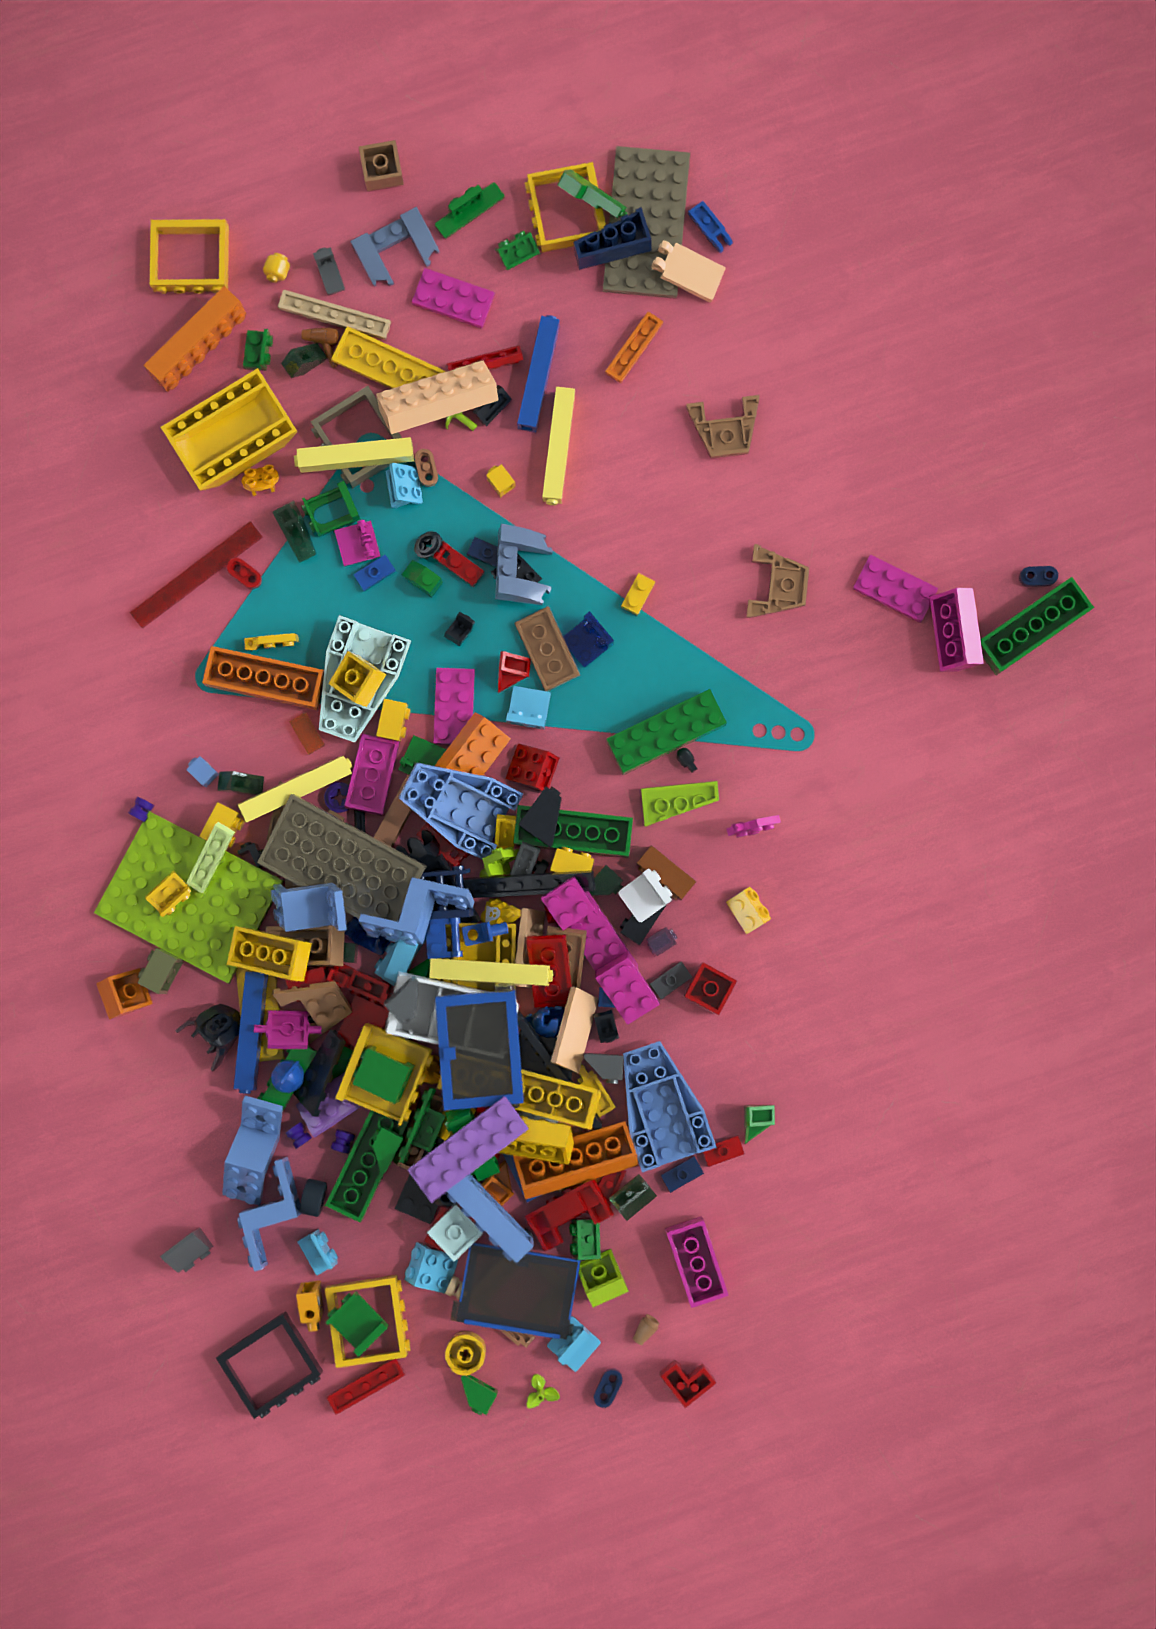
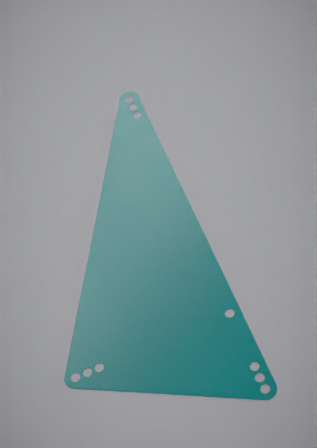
(628, 683)

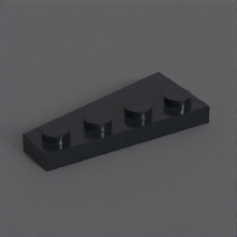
(320, 1073)

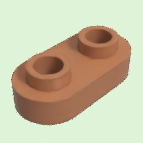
(426, 468)

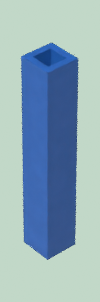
(538, 373)
(249, 1042)

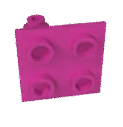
(357, 543)

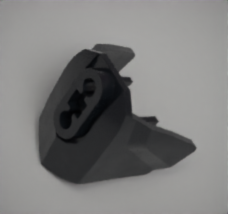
(218, 1027)

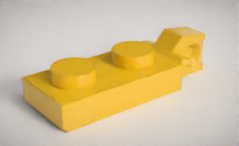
(270, 641)
(590, 1080)

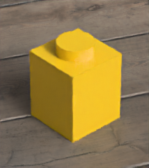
(500, 480)

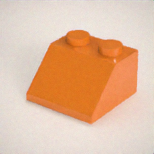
(123, 994)

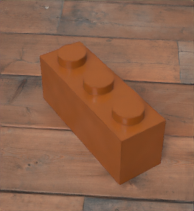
(671, 875)

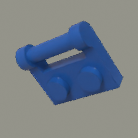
(437, 940)

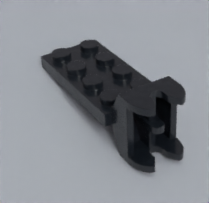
(429, 856)

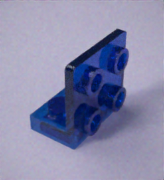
(588, 640)

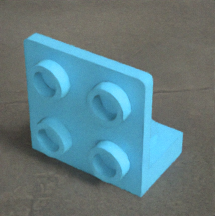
(528, 708)
(318, 1252)

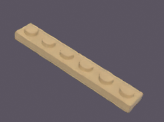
(334, 314)

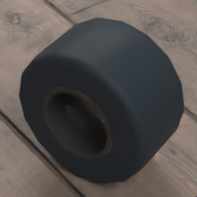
(313, 1197)

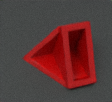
(512, 669)

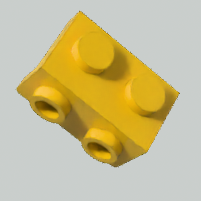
(168, 894)
(748, 910)

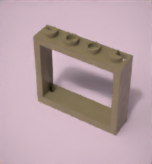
(337, 410)

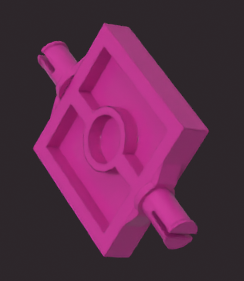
(753, 827)
(287, 1029)

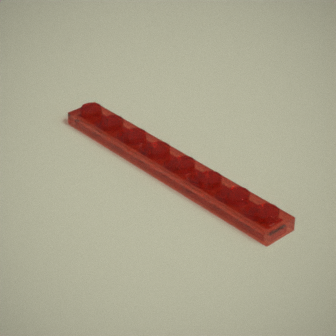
(196, 574)

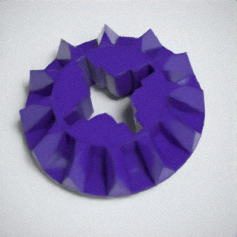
(331, 792)

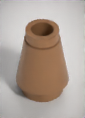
(646, 1328)

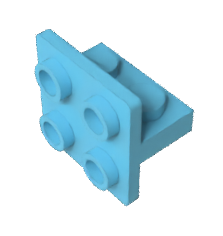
(403, 485)
(576, 1348)

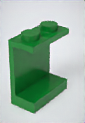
(382, 1075)
(357, 1322)

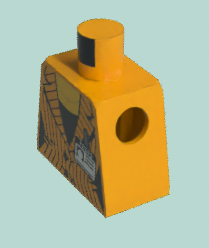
(310, 1304)

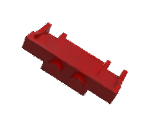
(361, 984)
(566, 1208)

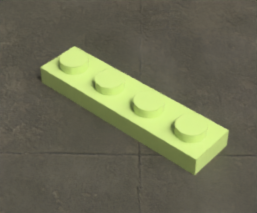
(210, 857)

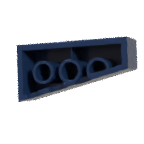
(614, 241)

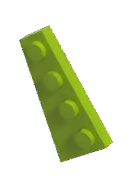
(673, 800)

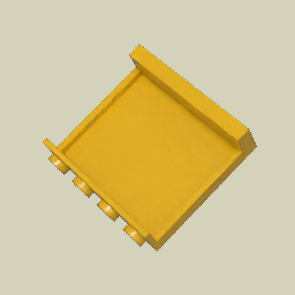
(397, 1049)

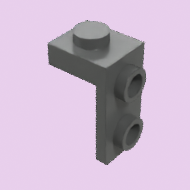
(329, 271)

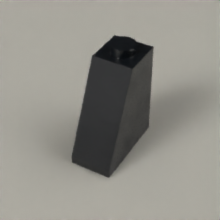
(543, 816)

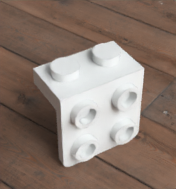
(645, 895)

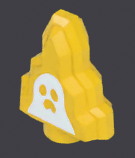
(499, 912)

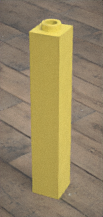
(558, 445)
(354, 455)
(300, 786)
(490, 972)

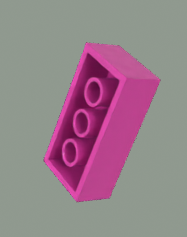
(956, 630)
(696, 1261)

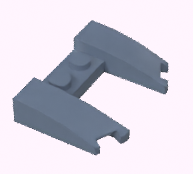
(409, 225)
(507, 585)

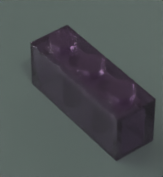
(661, 941)

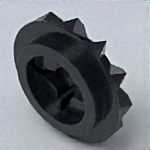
(428, 538)

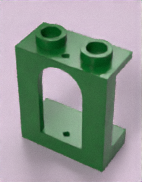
(312, 504)

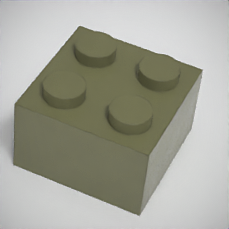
(160, 971)

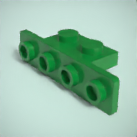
(468, 207)
(426, 1127)

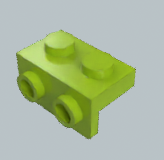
(498, 862)

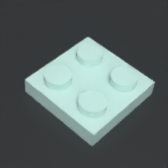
(454, 1233)

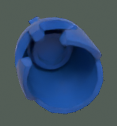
(547, 1021)
(287, 1076)

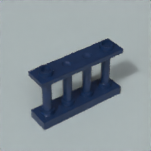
(443, 911)

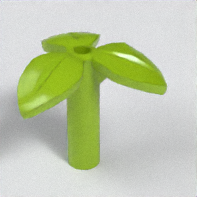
(462, 418)
(536, 1398)

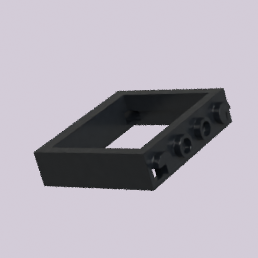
(295, 1389)

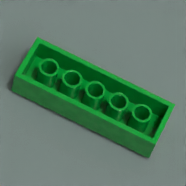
(1034, 625)
(666, 732)
(583, 833)
(361, 1171)

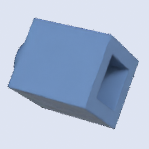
(202, 771)

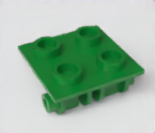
(420, 752)

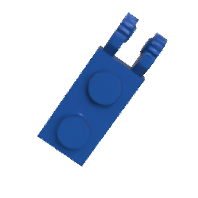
(709, 225)

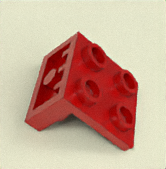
(532, 767)

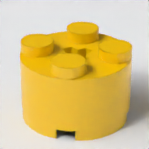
(476, 1349)

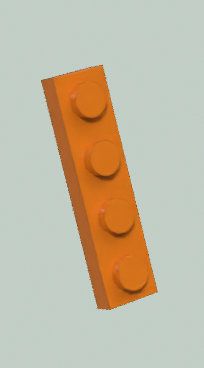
(634, 347)

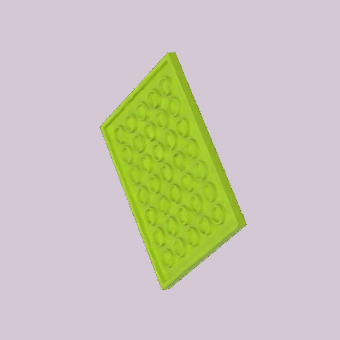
(204, 923)

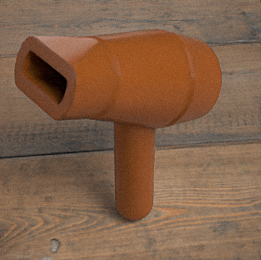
(323, 336)

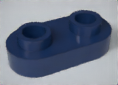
(1039, 576)
(608, 1387)

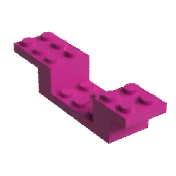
(604, 949)

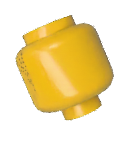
(276, 267)

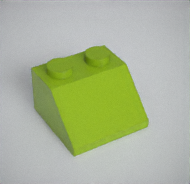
(602, 1278)

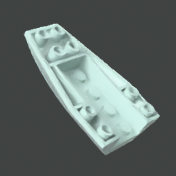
(385, 651)

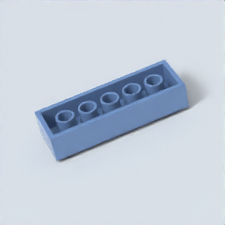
(491, 1218)

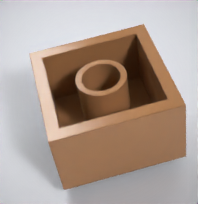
(381, 165)

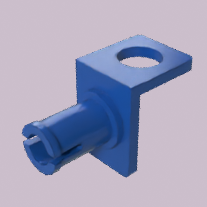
(485, 932)

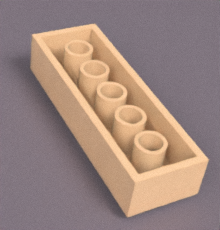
(437, 397)

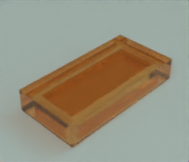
(307, 733)

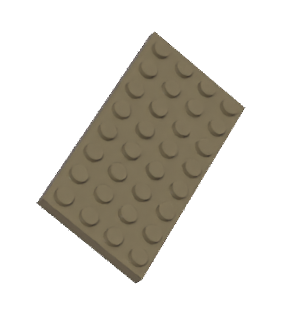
(659, 186)
(322, 849)

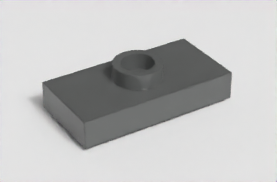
(525, 859)
(671, 980)

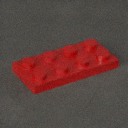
(552, 952)

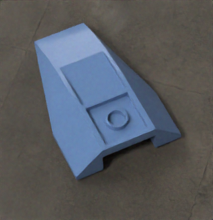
(459, 805)
(662, 1109)

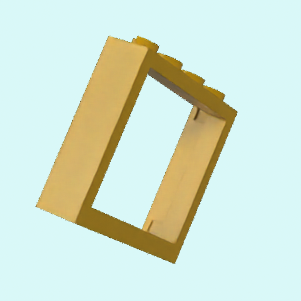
(553, 176)
(190, 226)
(401, 1324)

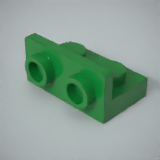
(517, 250)
(257, 350)
(585, 1239)

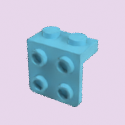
(430, 1268)

